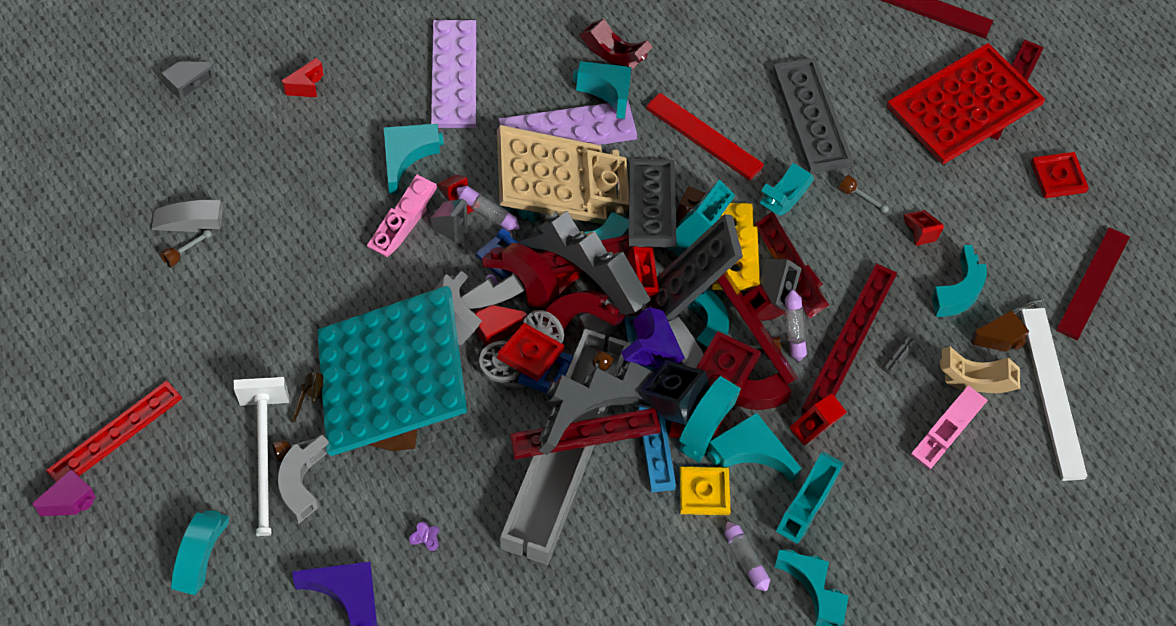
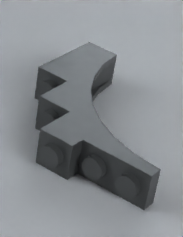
(587, 252)
(596, 391)

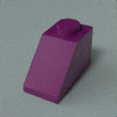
(65, 497)

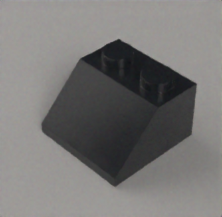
(675, 390)

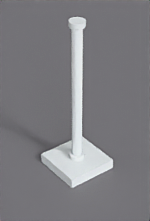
(260, 393)

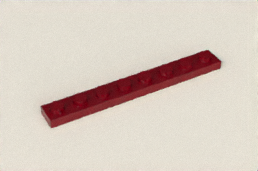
(852, 335)

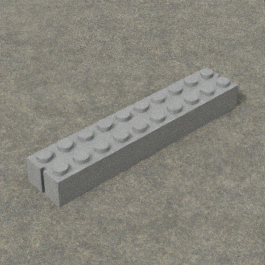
(555, 477)

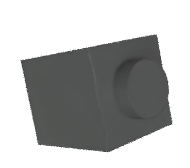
(187, 77)
(450, 218)
(778, 279)

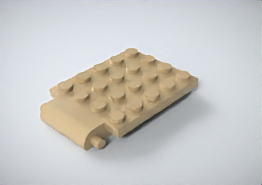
(560, 175)

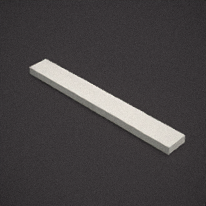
(1053, 395)

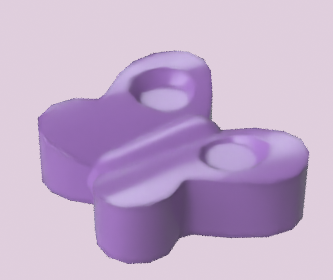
(426, 535)

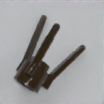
(313, 388)

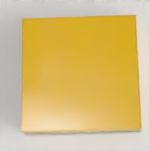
(704, 490)

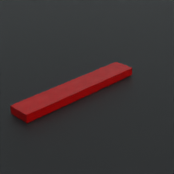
(705, 136)
(116, 432)

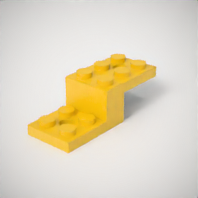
(749, 275)

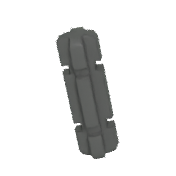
(899, 355)

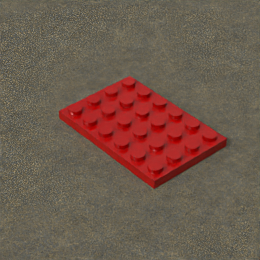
(965, 103)

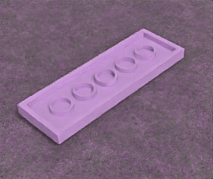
(454, 74)
(586, 124)

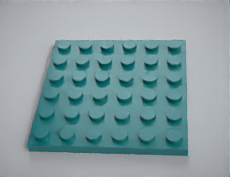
(390, 371)

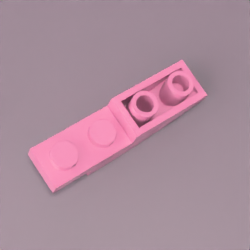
(403, 218)
(948, 427)

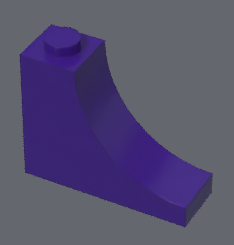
(654, 340)
(346, 584)

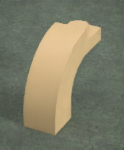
(986, 377)

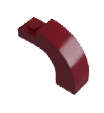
(611, 48)
(530, 268)
(583, 301)
(762, 305)
(764, 393)

